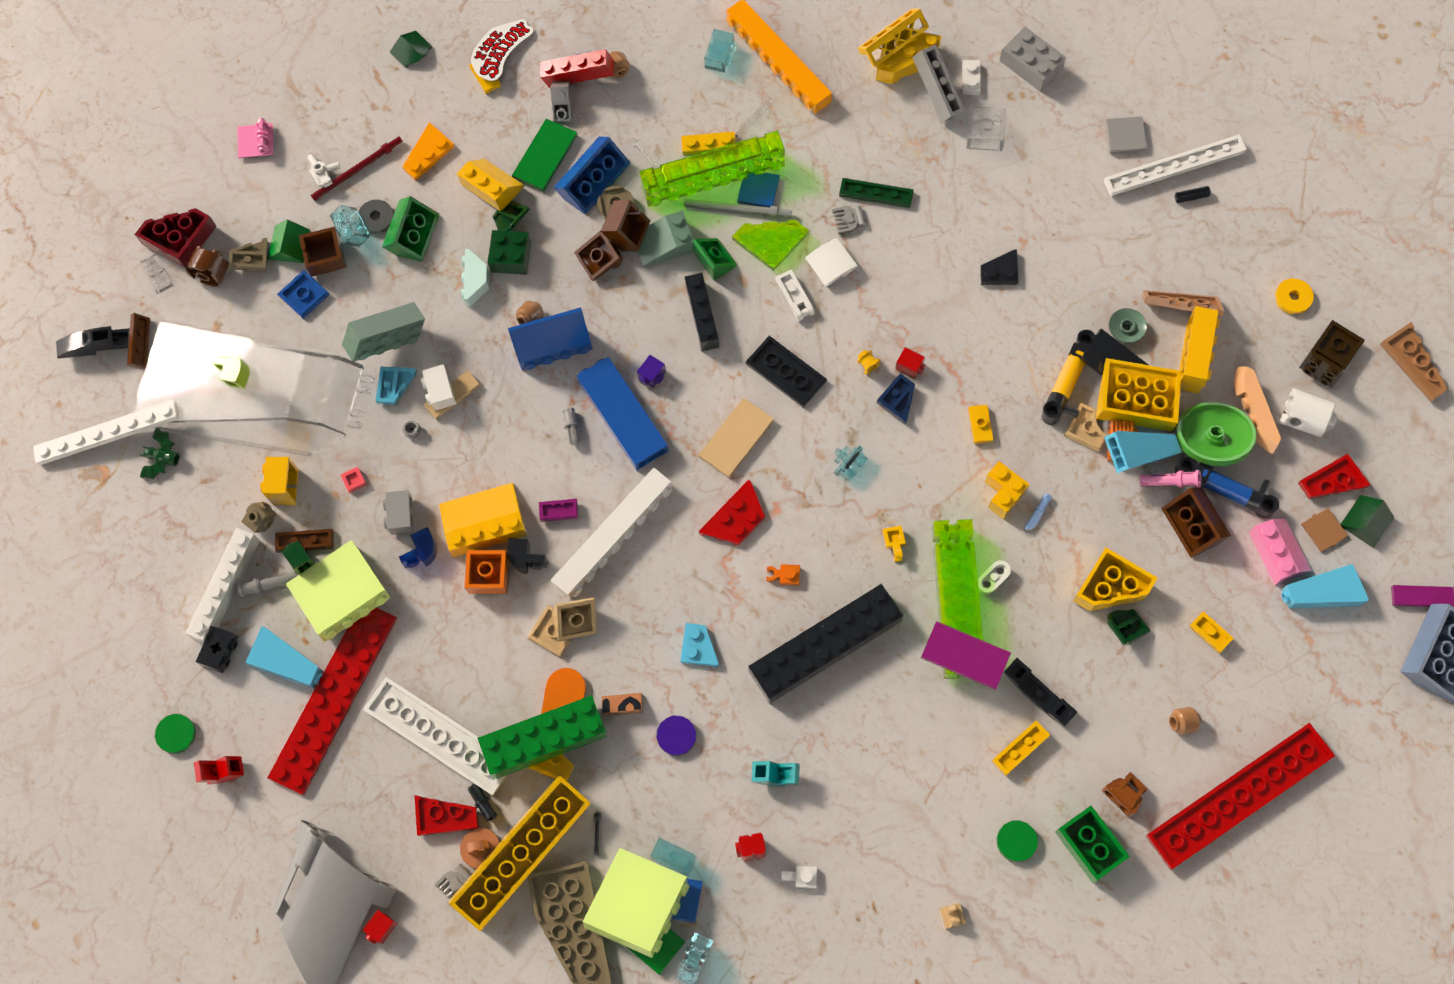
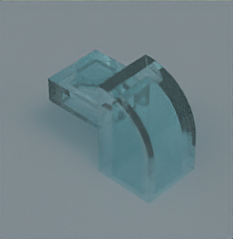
(694, 959)

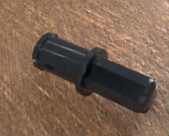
(482, 802)

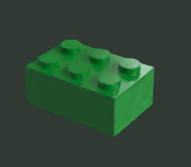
(1092, 844)

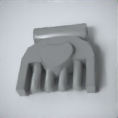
(851, 218)
(456, 880)

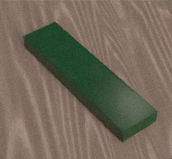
(876, 192)

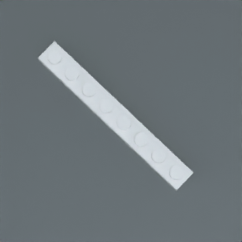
(1175, 165)
(106, 432)

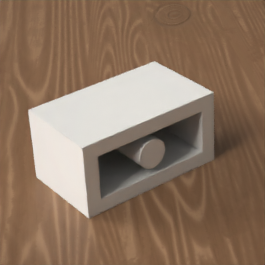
(439, 387)

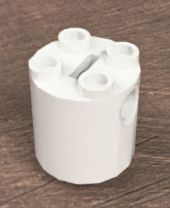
(1308, 413)

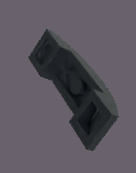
(1039, 693)

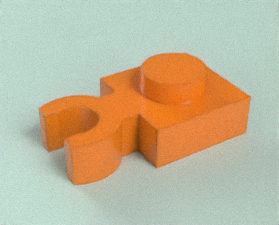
(787, 574)

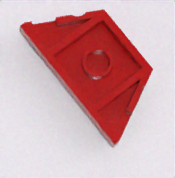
(736, 517)

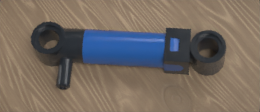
(1232, 489)

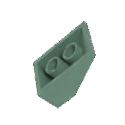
(666, 240)

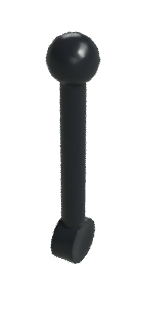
(597, 816)

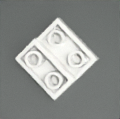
(831, 261)

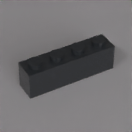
(701, 312)

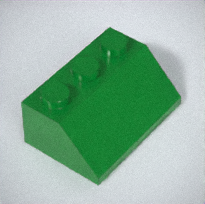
(410, 229)

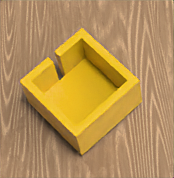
(278, 474)

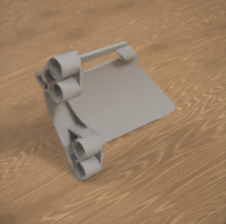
(327, 905)

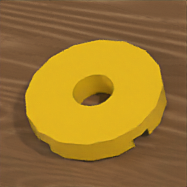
(1298, 287)

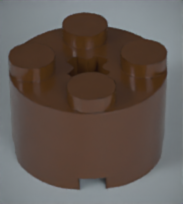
(207, 266)

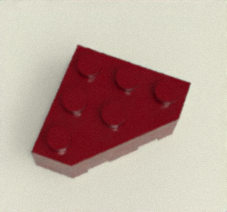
(176, 234)

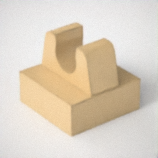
(952, 916)

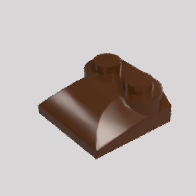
(598, 256)

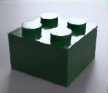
(509, 252)

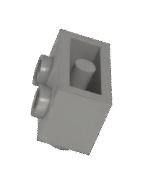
(399, 512)

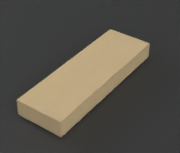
(461, 388)

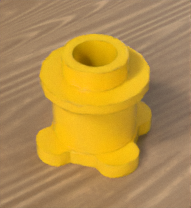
(868, 361)

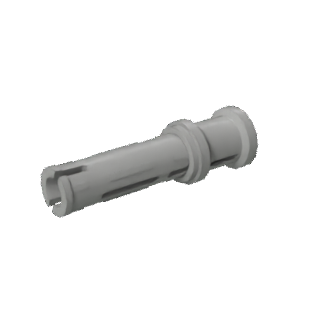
(258, 586)

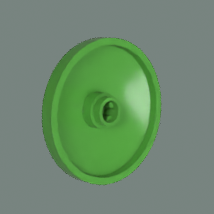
(1216, 433)

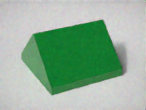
(286, 242)
(713, 257)

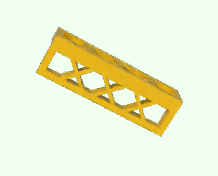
(889, 32)

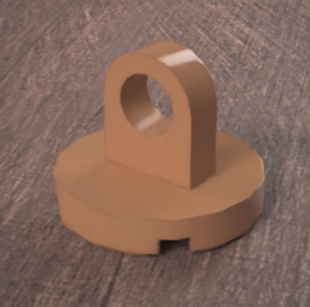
(477, 846)

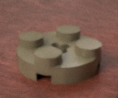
(610, 194)

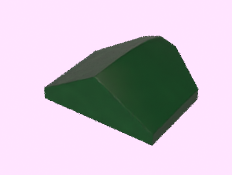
(410, 48)
(510, 216)
(1127, 625)

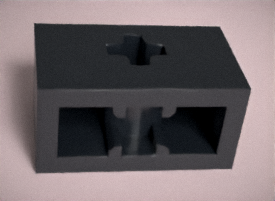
(217, 639)

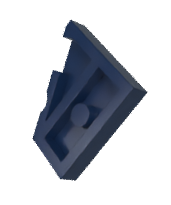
(898, 398)

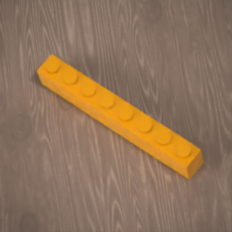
(778, 56)

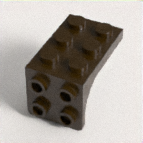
(1331, 354)

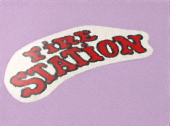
(495, 47)

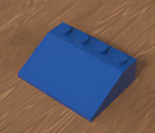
(550, 339)

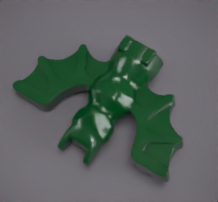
(162, 456)

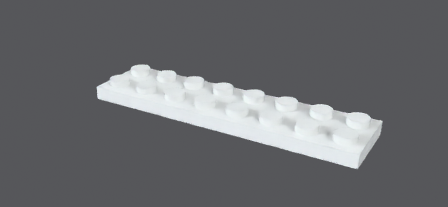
(432, 733)

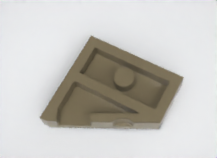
(249, 257)

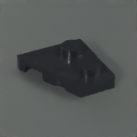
(1000, 270)

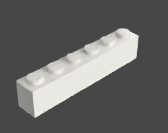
(223, 584)

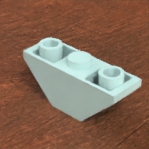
(474, 278)

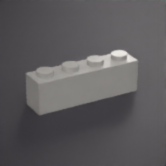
(938, 83)

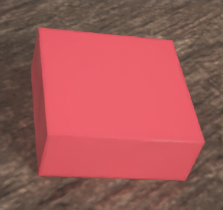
(353, 479)

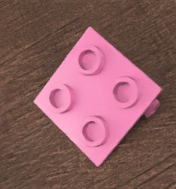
(255, 139)

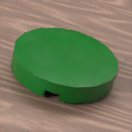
(175, 733)
(1017, 841)

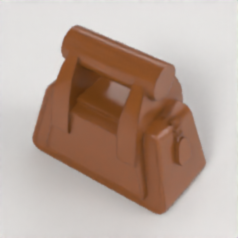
(1124, 795)

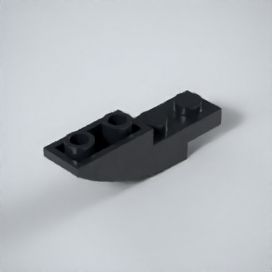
(92, 340)

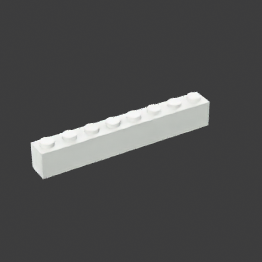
(612, 533)

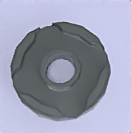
(373, 207)

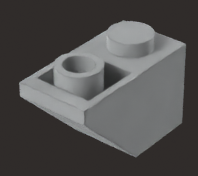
(561, 101)

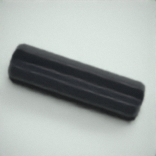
(1192, 194)

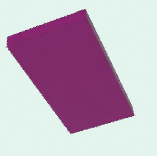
(965, 655)

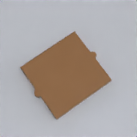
(1324, 530)

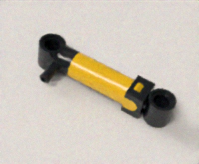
(1066, 381)

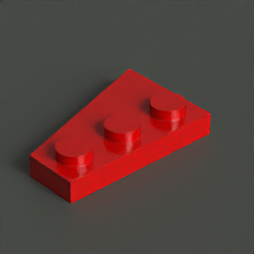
(1334, 478)
(443, 817)

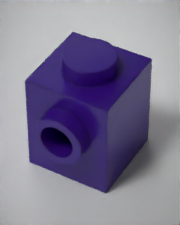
(651, 372)

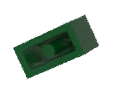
(298, 557)

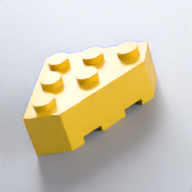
(901, 62)
(1114, 583)

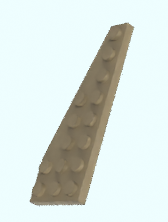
(560, 905)

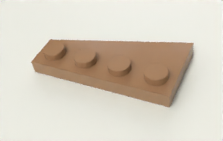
(1182, 301)
(1411, 357)

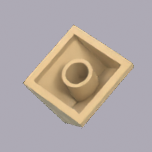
(575, 619)

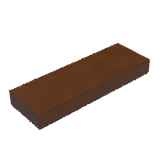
(138, 341)
(310, 539)

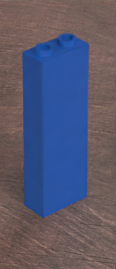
(622, 413)

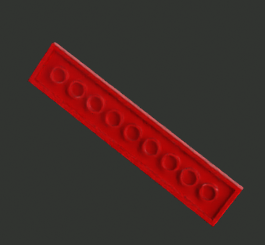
(331, 701)
(1239, 796)

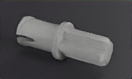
(571, 426)

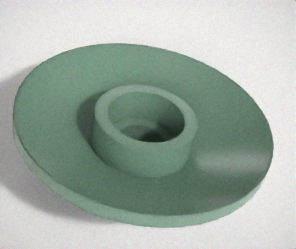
(1133, 320)

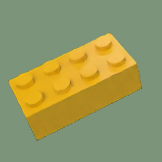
(1197, 349)

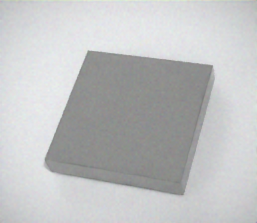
(1126, 135)

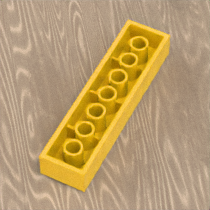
(519, 853)

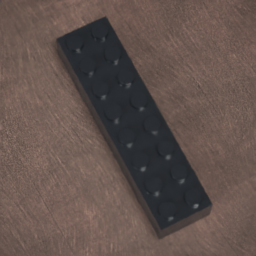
(825, 643)

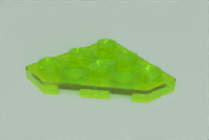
(771, 240)

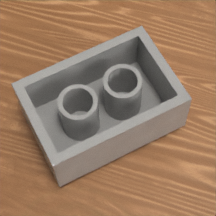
(1032, 59)

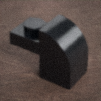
(520, 556)

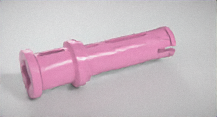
(1180, 479)

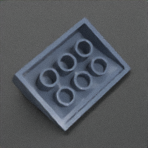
(1432, 653)

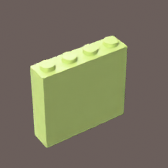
(338, 591)
(636, 903)

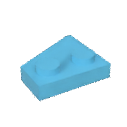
(393, 383)
(698, 647)

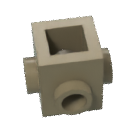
(259, 517)

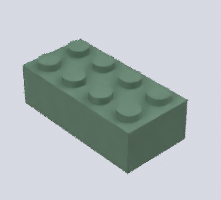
(383, 331)

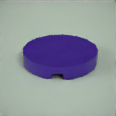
(676, 735)

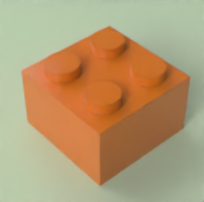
(486, 572)

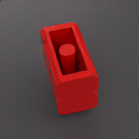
(751, 847)

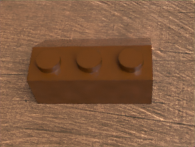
(1196, 521)

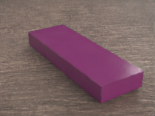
(1421, 595)

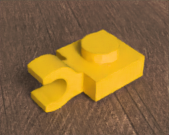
(894, 539)

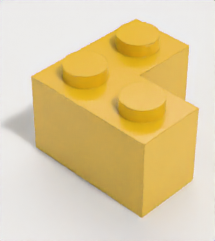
(1009, 488)

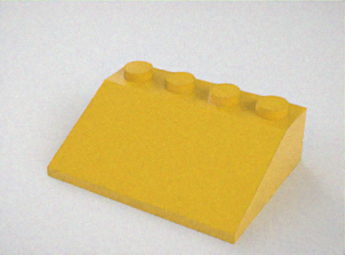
(1139, 394)
(482, 520)

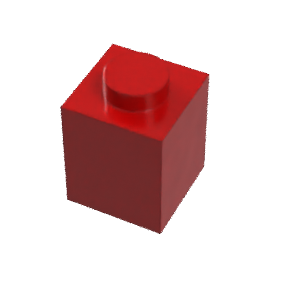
(910, 363)
(379, 927)

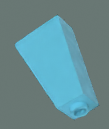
(1140, 448)
(1329, 589)
(280, 659)

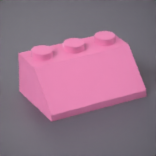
(1279, 550)

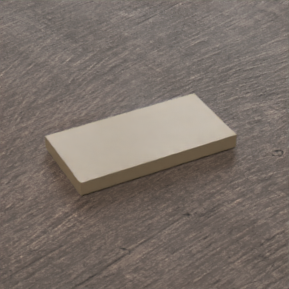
(736, 437)

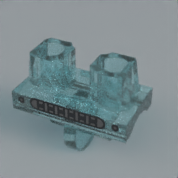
(856, 455)

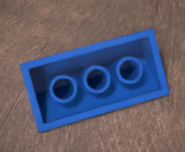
(592, 174)

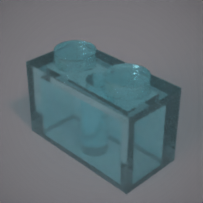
(719, 51)
(349, 226)
(673, 856)

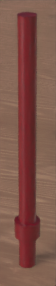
(386, 148)

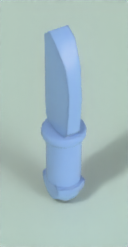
(1035, 518)

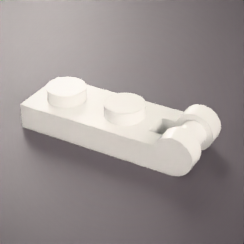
(794, 295)

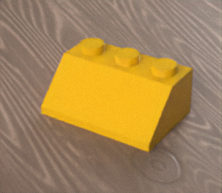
(489, 183)

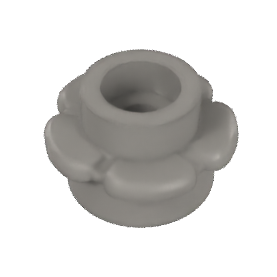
(411, 425)

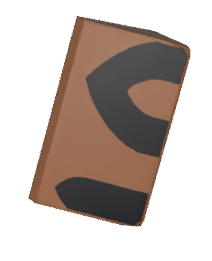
(622, 704)

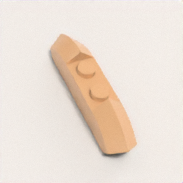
(1254, 402)

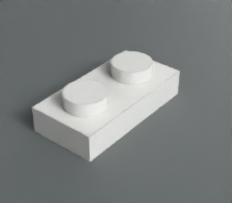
(970, 77)

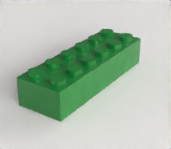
(542, 737)

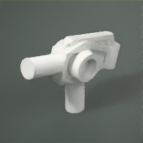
(320, 171)

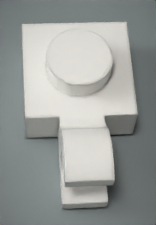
(804, 876)

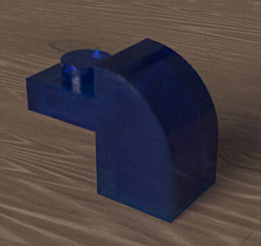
(425, 549)

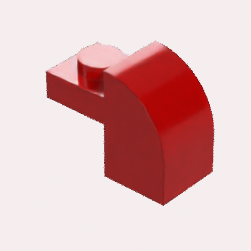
(220, 770)

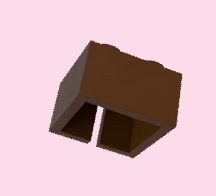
(625, 225)
(322, 251)

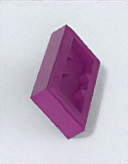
(558, 510)

